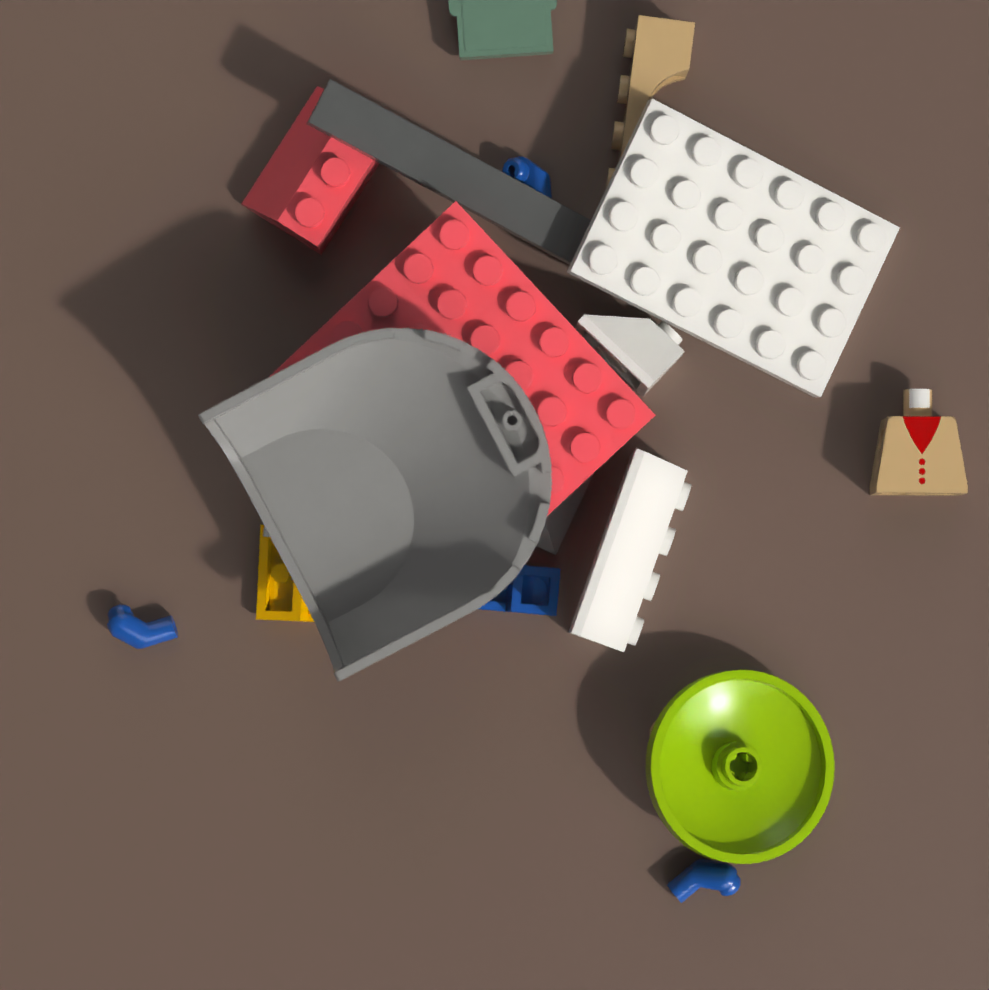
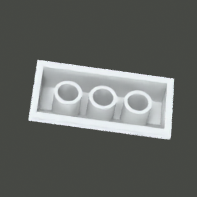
(628, 551)

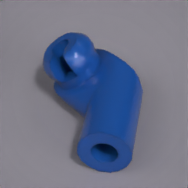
(529, 174)
(137, 633)
(708, 875)

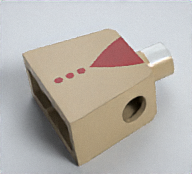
(918, 452)

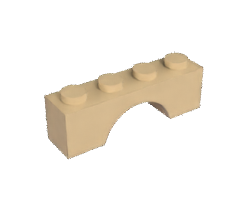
(659, 56)

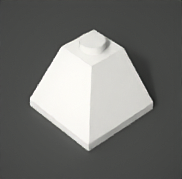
(633, 347)

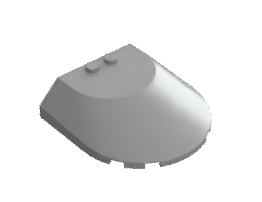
(392, 483)

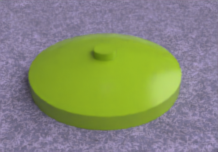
(740, 766)

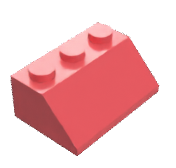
(310, 182)

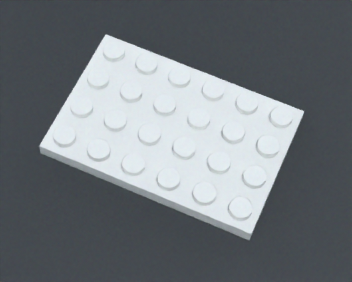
(733, 249)

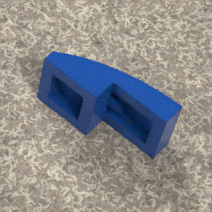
(530, 592)

